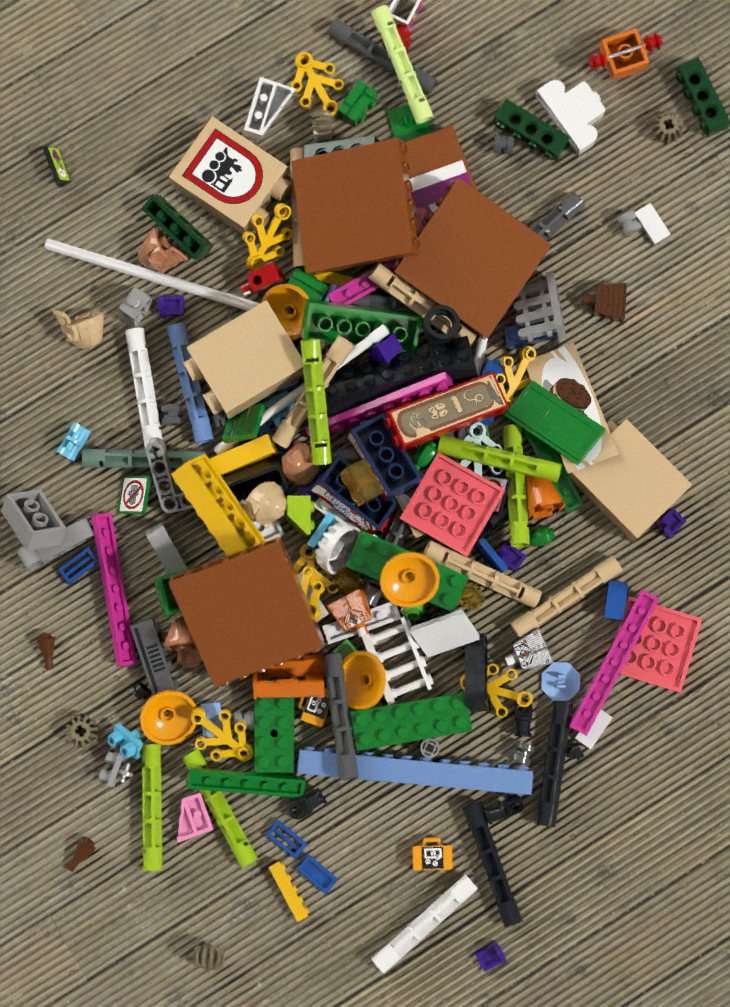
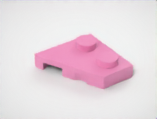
(193, 818)

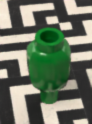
(425, 454)
(541, 536)

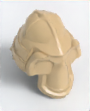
(83, 330)
(265, 503)

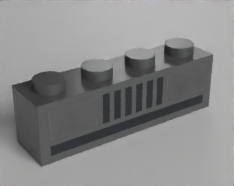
(153, 656)

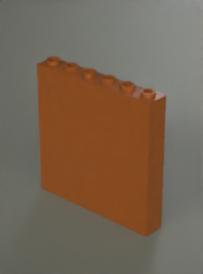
(355, 206)
(472, 257)
(247, 612)

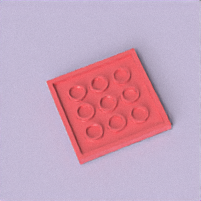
(452, 504)
(662, 648)

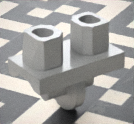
(111, 777)

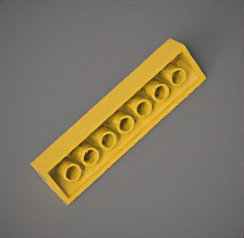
(217, 505)

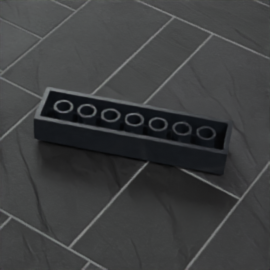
(373, 379)

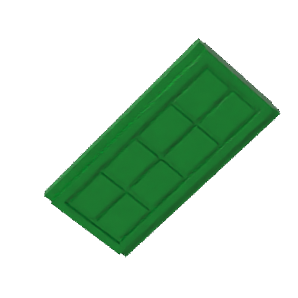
(555, 422)

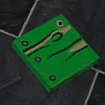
(244, 425)

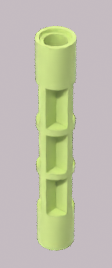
(406, 75)

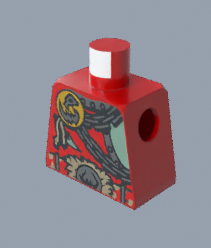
(269, 275)

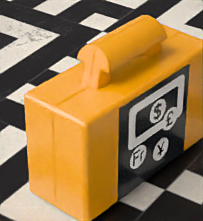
(315, 709)
(433, 856)

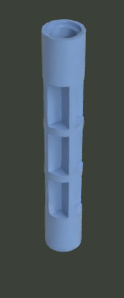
(191, 391)

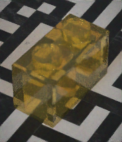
(361, 482)

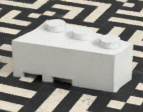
(265, 107)

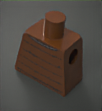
(608, 301)

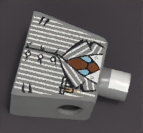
(135, 307)
(529, 652)

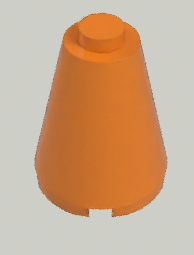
(542, 497)

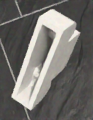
(573, 111)

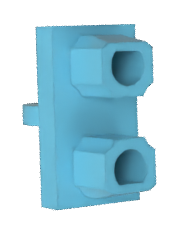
(74, 442)
(127, 740)

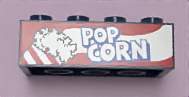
(390, 466)
(333, 491)

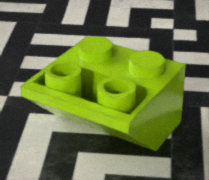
(299, 514)

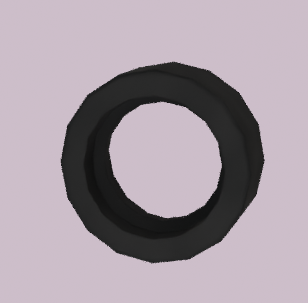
(442, 310)

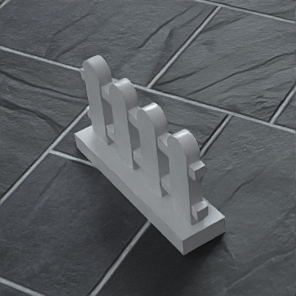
(544, 314)

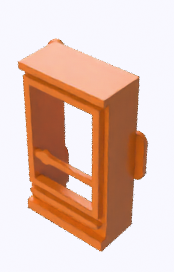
(310, 667)

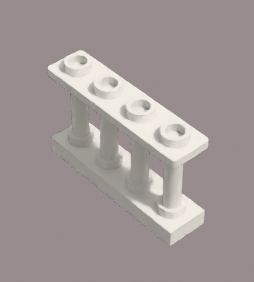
(391, 693)

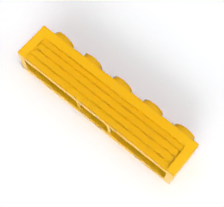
(289, 891)

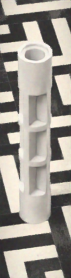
(143, 384)
(424, 924)

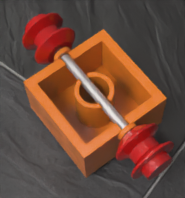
(624, 54)

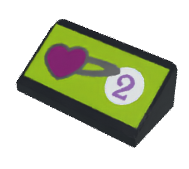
(57, 165)

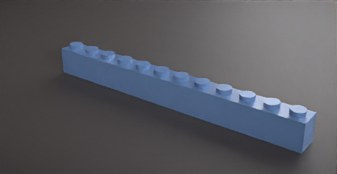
(421, 772)

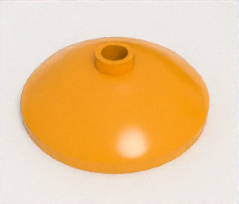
(281, 299)
(412, 589)
(357, 670)
(168, 727)

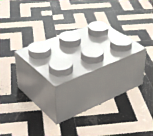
(33, 519)

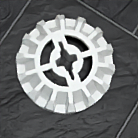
(336, 546)

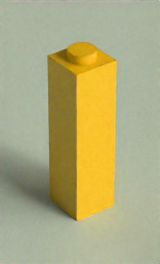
(245, 455)

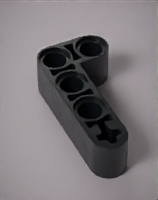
(476, 675)

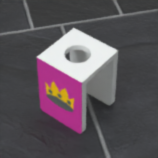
(410, 20)

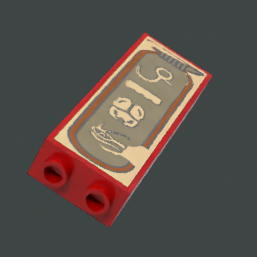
(446, 411)

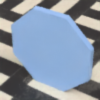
(560, 681)

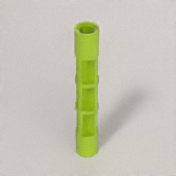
(316, 401)
(499, 458)
(517, 491)
(152, 807)
(224, 815)

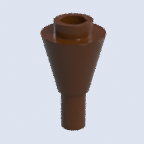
(46, 645)
(83, 850)

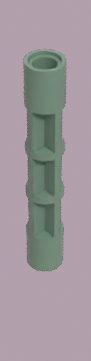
(132, 458)

